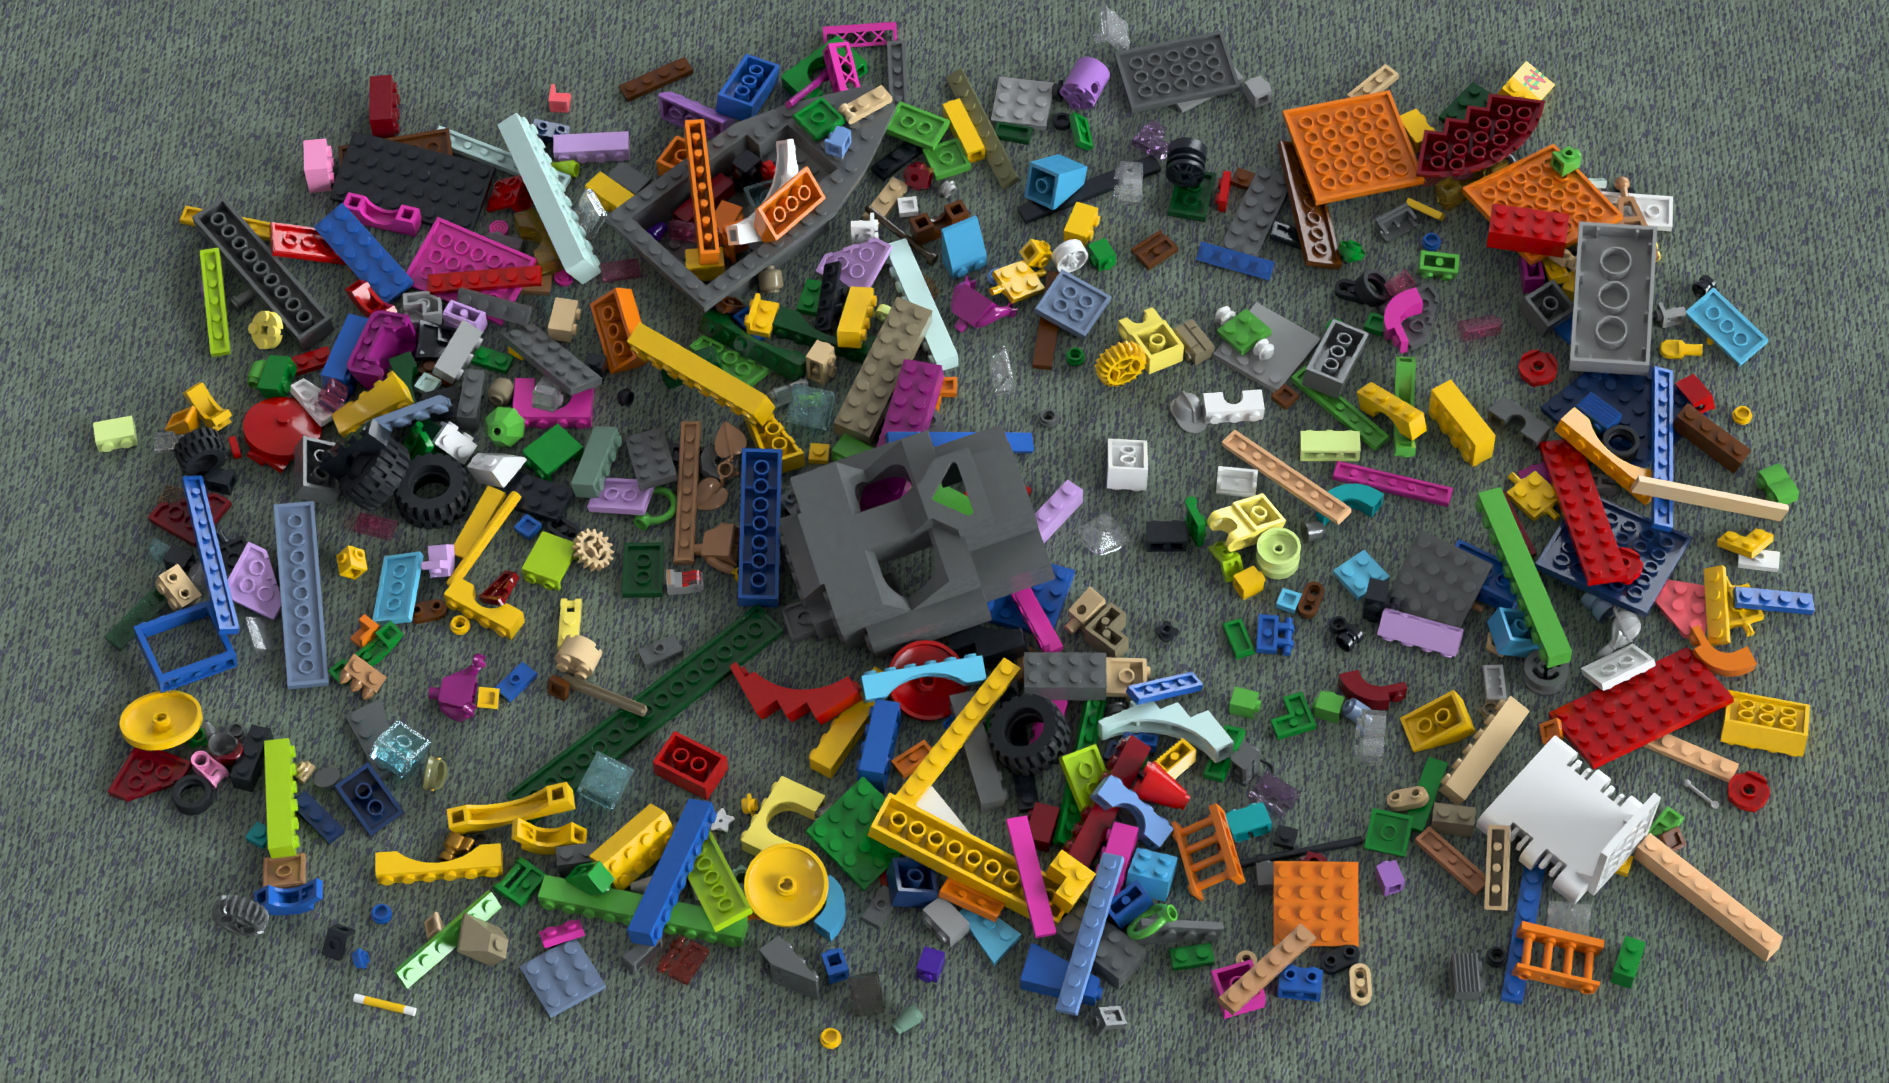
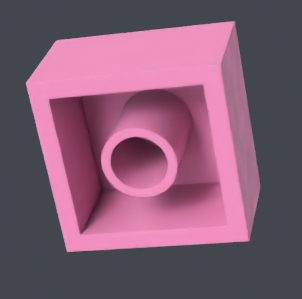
(318, 165)

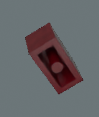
(1043, 824)

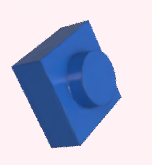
(528, 527)

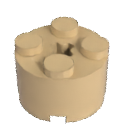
(578, 656)

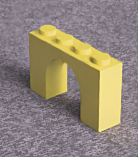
(784, 796)

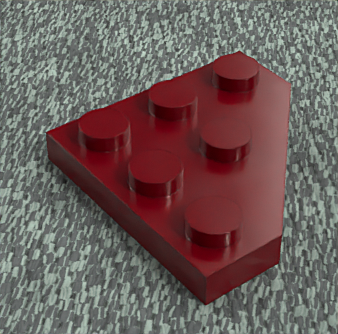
(176, 518)
(147, 773)

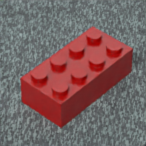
(1528, 230)

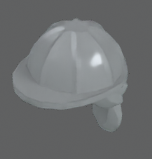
(1624, 629)

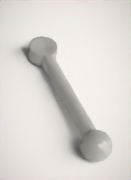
(1713, 804)

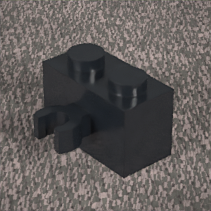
(1377, 600)

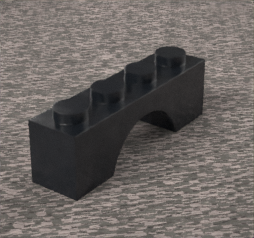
(367, 438)

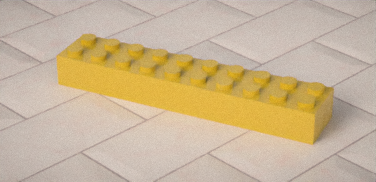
(955, 854)

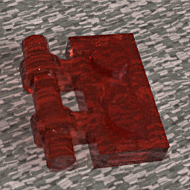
(687, 964)

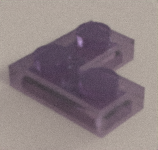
(1150, 140)

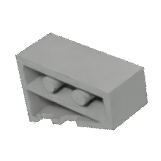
(458, 352)

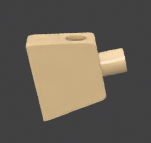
(1085, 610)

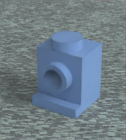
(838, 142)

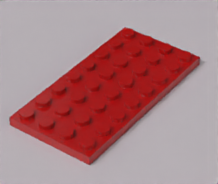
(1642, 708)

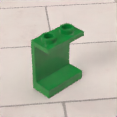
(551, 452)

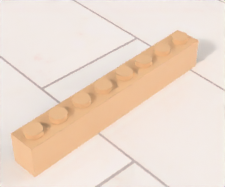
(1708, 897)

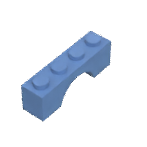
(1151, 827)

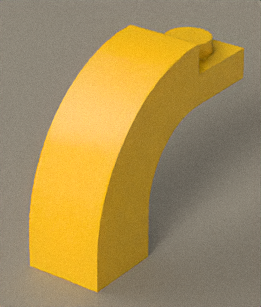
(206, 407)
(545, 840)

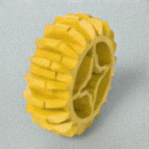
(1120, 363)

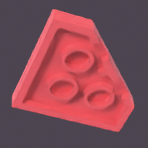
(1683, 605)

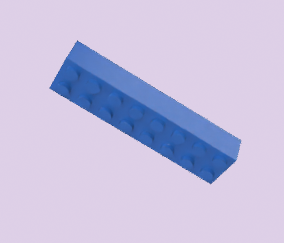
(759, 527)

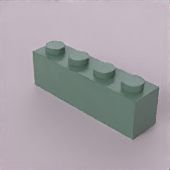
(596, 462)

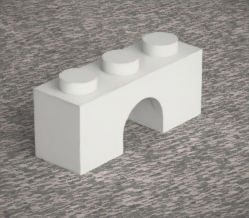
(1217, 410)

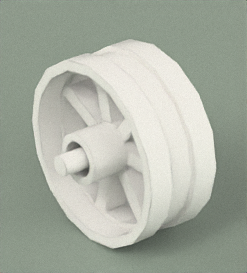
(1069, 256)

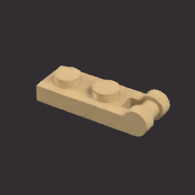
(865, 104)

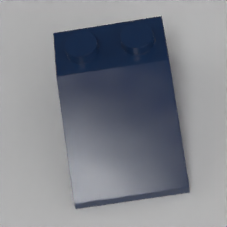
(368, 799)

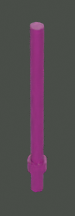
(823, 77)

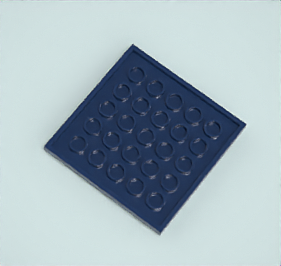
(1625, 393)
(1656, 548)

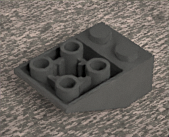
(788, 969)

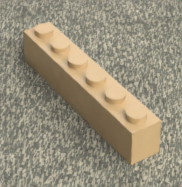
(1483, 750)

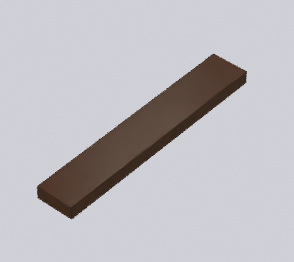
(1046, 335)

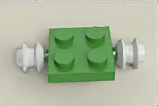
(1244, 332)

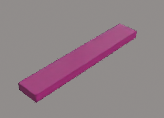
(1393, 483)
(1031, 877)

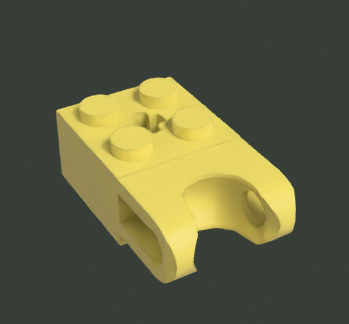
(1155, 338)
(1245, 521)

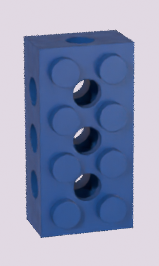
(1496, 588)

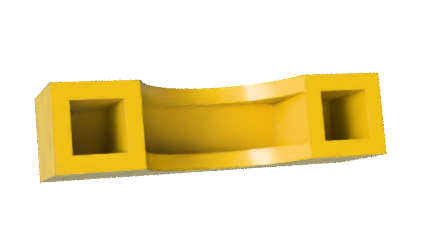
(1406, 418)
(503, 620)

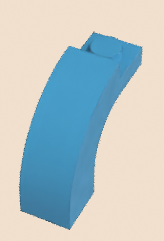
(833, 916)

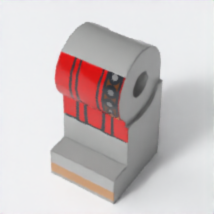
(684, 582)

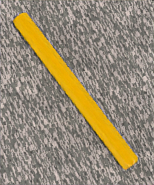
(485, 537)

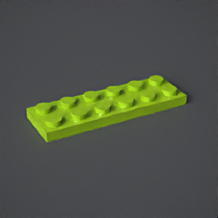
(717, 887)

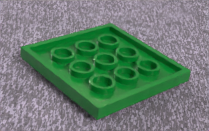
(845, 838)

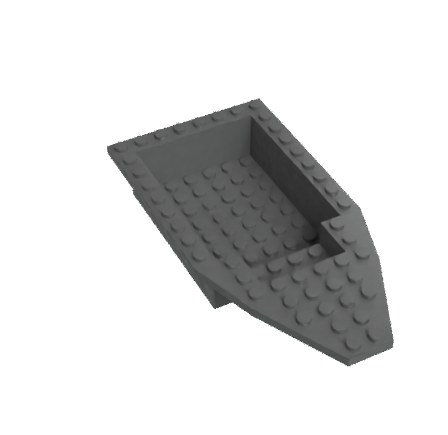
(759, 135)

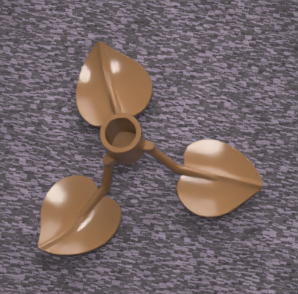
(727, 443)

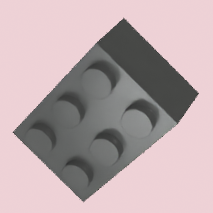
(309, 479)

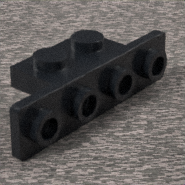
(831, 298)

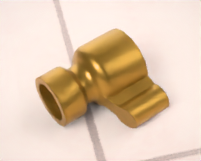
(455, 845)

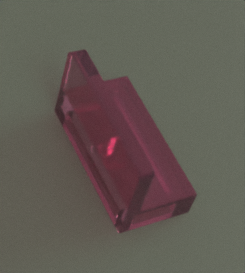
(1480, 327)

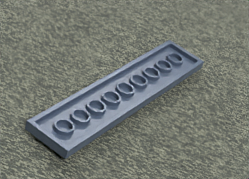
(301, 595)

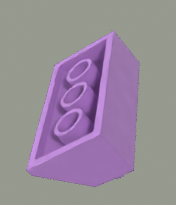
(677, 109)

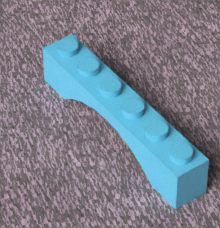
(963, 671)

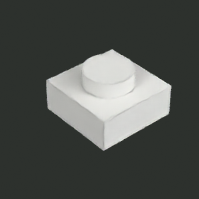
(907, 206)

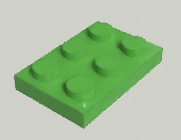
(917, 126)

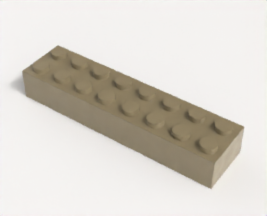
(878, 376)

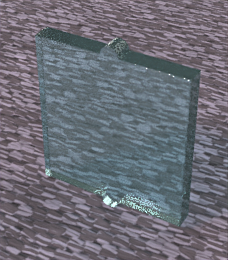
(556, 291)

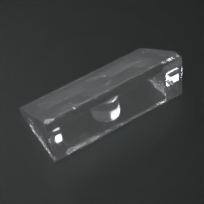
(260, 635)

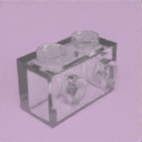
(1129, 182)

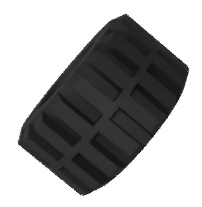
(200, 451)

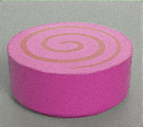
(500, 226)

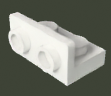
(864, 230)

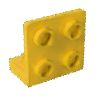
(704, 272)

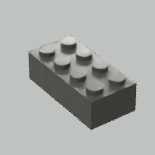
(1335, 358)
(1066, 675)
(1116, 955)

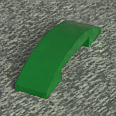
(374, 651)

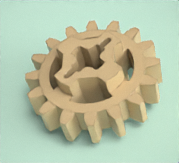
(592, 549)

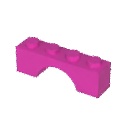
(402, 220)

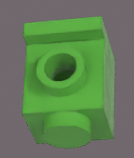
(1569, 159)

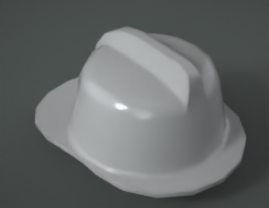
(1188, 412)

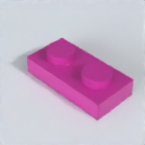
(555, 935)

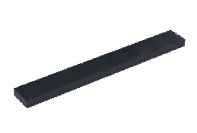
(1092, 188)

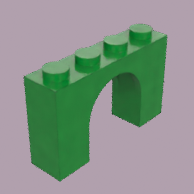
(799, 76)

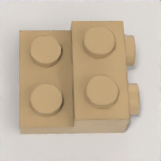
(1123, 673)

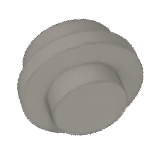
(947, 189)

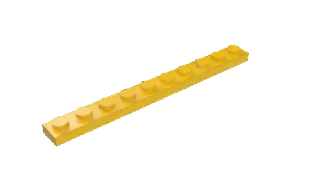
(959, 732)

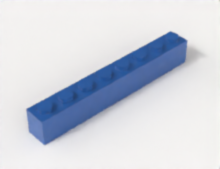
(672, 872)

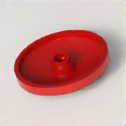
(277, 426)
(924, 697)

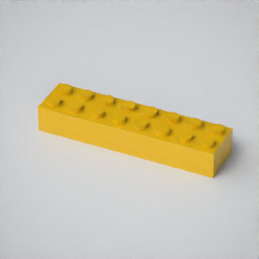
(700, 374)

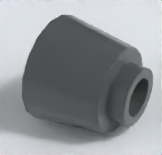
(1311, 530)

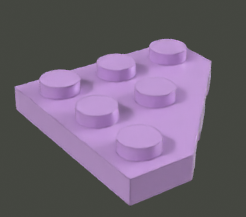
(859, 262)
(254, 583)

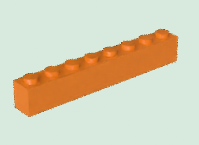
(701, 192)

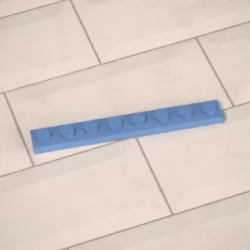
(1090, 934)

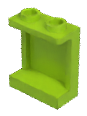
(548, 561)

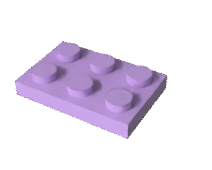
(621, 497)

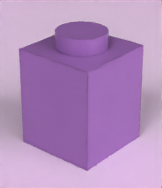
(1389, 877)

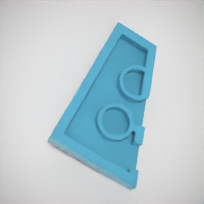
(994, 937)

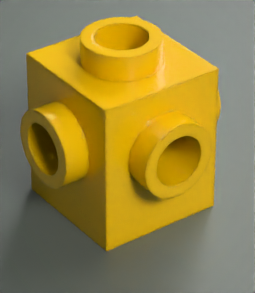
(1036, 253)
(351, 562)

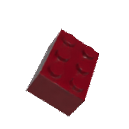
(383, 106)

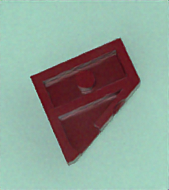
(500, 589)

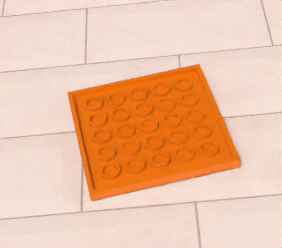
(1352, 147)
(1538, 186)

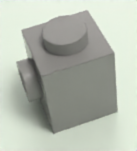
(1257, 91)

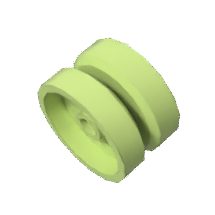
(1278, 553)

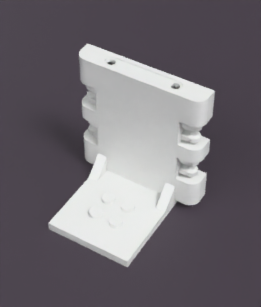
(1570, 820)

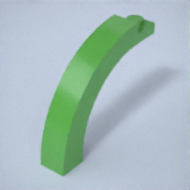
(1405, 390)

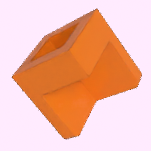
(366, 632)

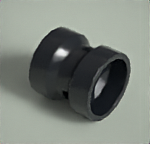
(1349, 638)

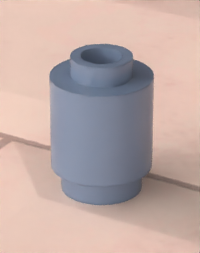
(1353, 708)

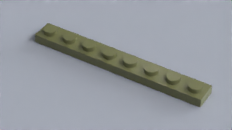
(994, 150)

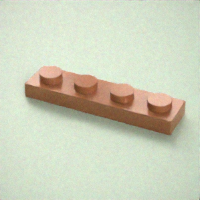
(1451, 860)

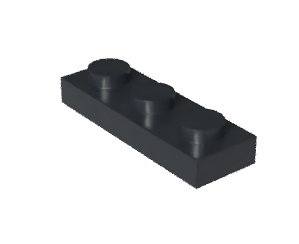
(896, 160)

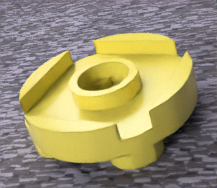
(258, 330)

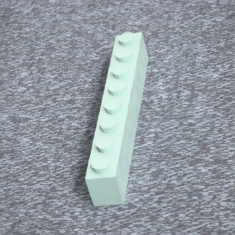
(915, 290)

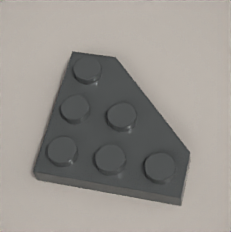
(1419, 326)

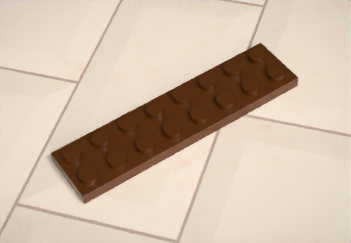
(1311, 220)

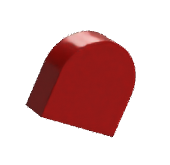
(234, 447)

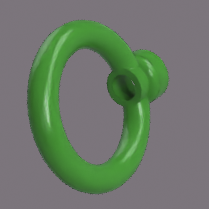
(644, 521)
(1165, 912)

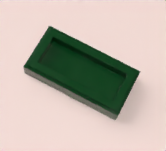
(1013, 132)

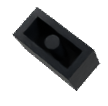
(1166, 536)

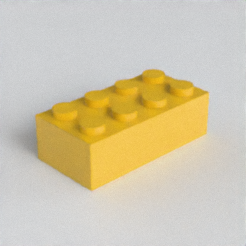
(1461, 423)
(635, 846)

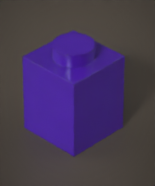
(930, 965)

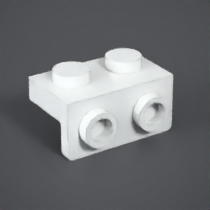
(454, 443)

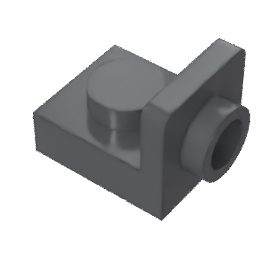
(1107, 1018)

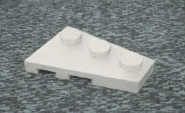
(307, 396)

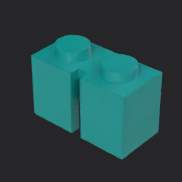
(1251, 818)

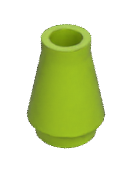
(568, 167)

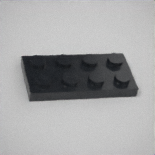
(539, 496)

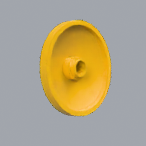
(161, 720)
(786, 885)

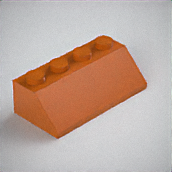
(787, 206)
(615, 321)

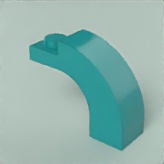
(1356, 497)

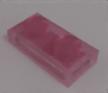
(620, 270)
(1400, 283)

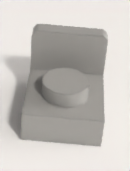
(1670, 317)

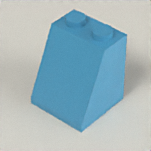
(1054, 180)

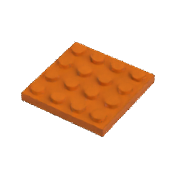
(1318, 897)

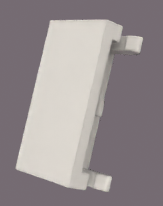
(1236, 481)

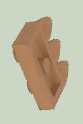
(362, 676)

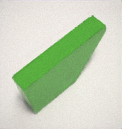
(1666, 820)

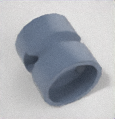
(1598, 606)

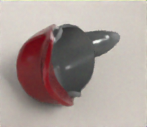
(222, 745)

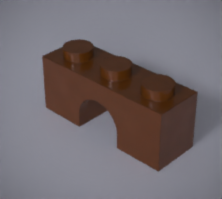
(926, 229)

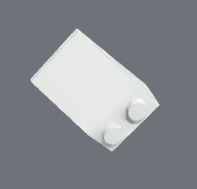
(1127, 464)

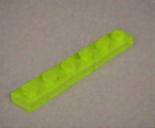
(215, 302)

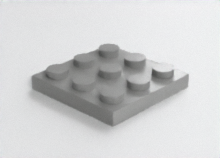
(1022, 102)

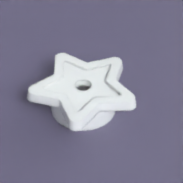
(722, 826)

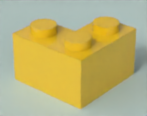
(1072, 877)

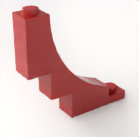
(823, 702)

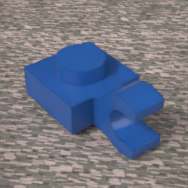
(1149, 739)

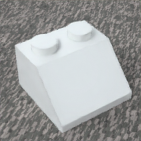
(495, 468)

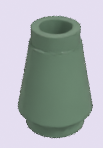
(908, 1018)

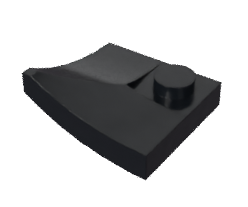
(431, 340)

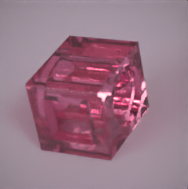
(332, 395)

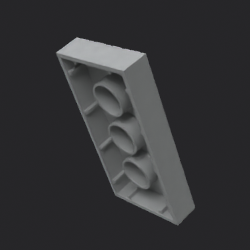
(1613, 298)

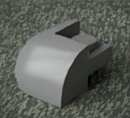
(422, 307)

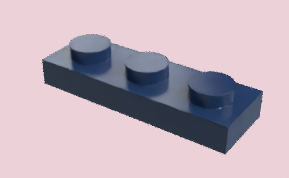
(318, 818)

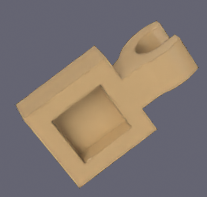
(1567, 261)

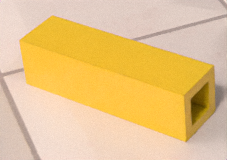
(964, 130)

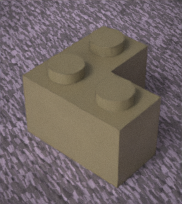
(1104, 632)

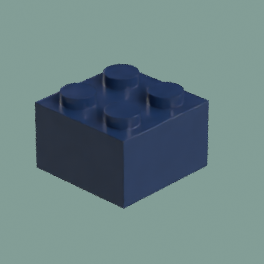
(911, 883)

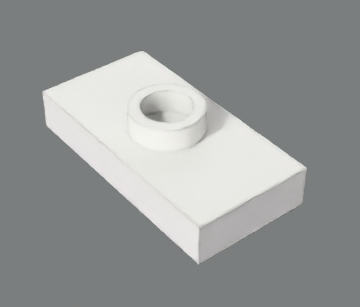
(1763, 561)

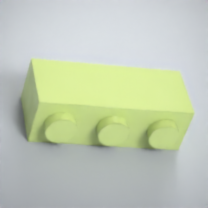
(1329, 445)

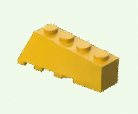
(382, 399)

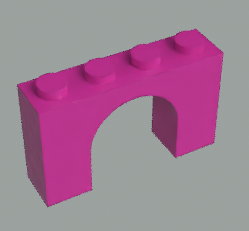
(575, 414)

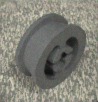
(1533, 674)

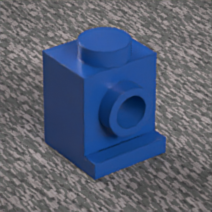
(840, 970)

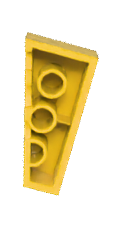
(775, 437)

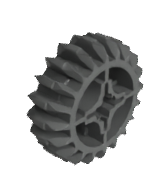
(240, 915)

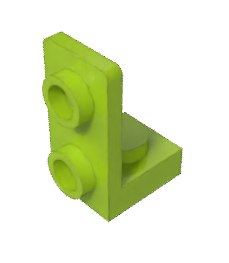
(1229, 561)

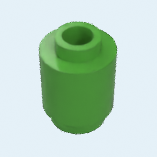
(255, 373)

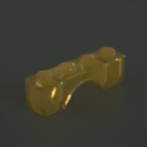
(1450, 190)
(530, 227)

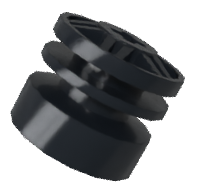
(1186, 162)

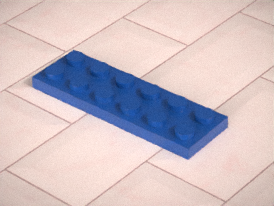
(363, 254)

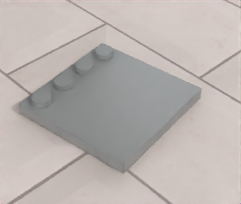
(1291, 350)

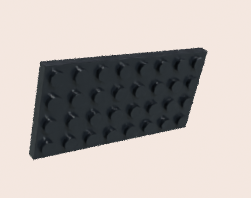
(414, 177)

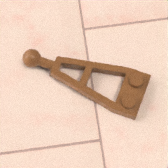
(1622, 184)

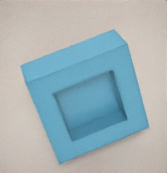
(1288, 600)

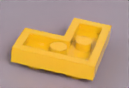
(1745, 546)

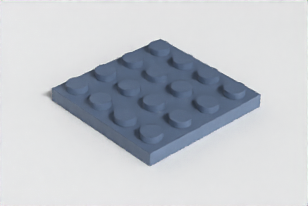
(417, 411)

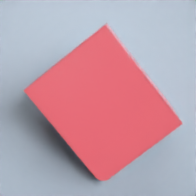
(559, 101)

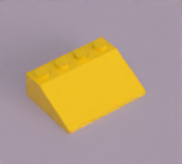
(1766, 724)

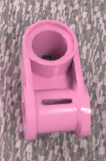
(211, 770)

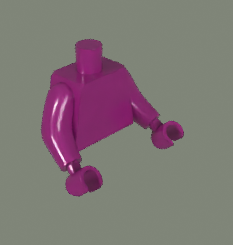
(975, 308)
(459, 691)

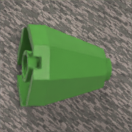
(504, 426)

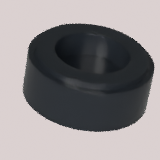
(1061, 121)

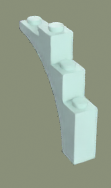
(1173, 721)

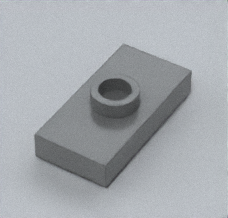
(1494, 683)

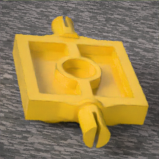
(1018, 281)
(1533, 496)
(1741, 616)

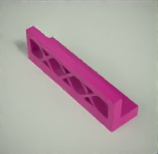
(862, 28)
(834, 69)
(1037, 621)

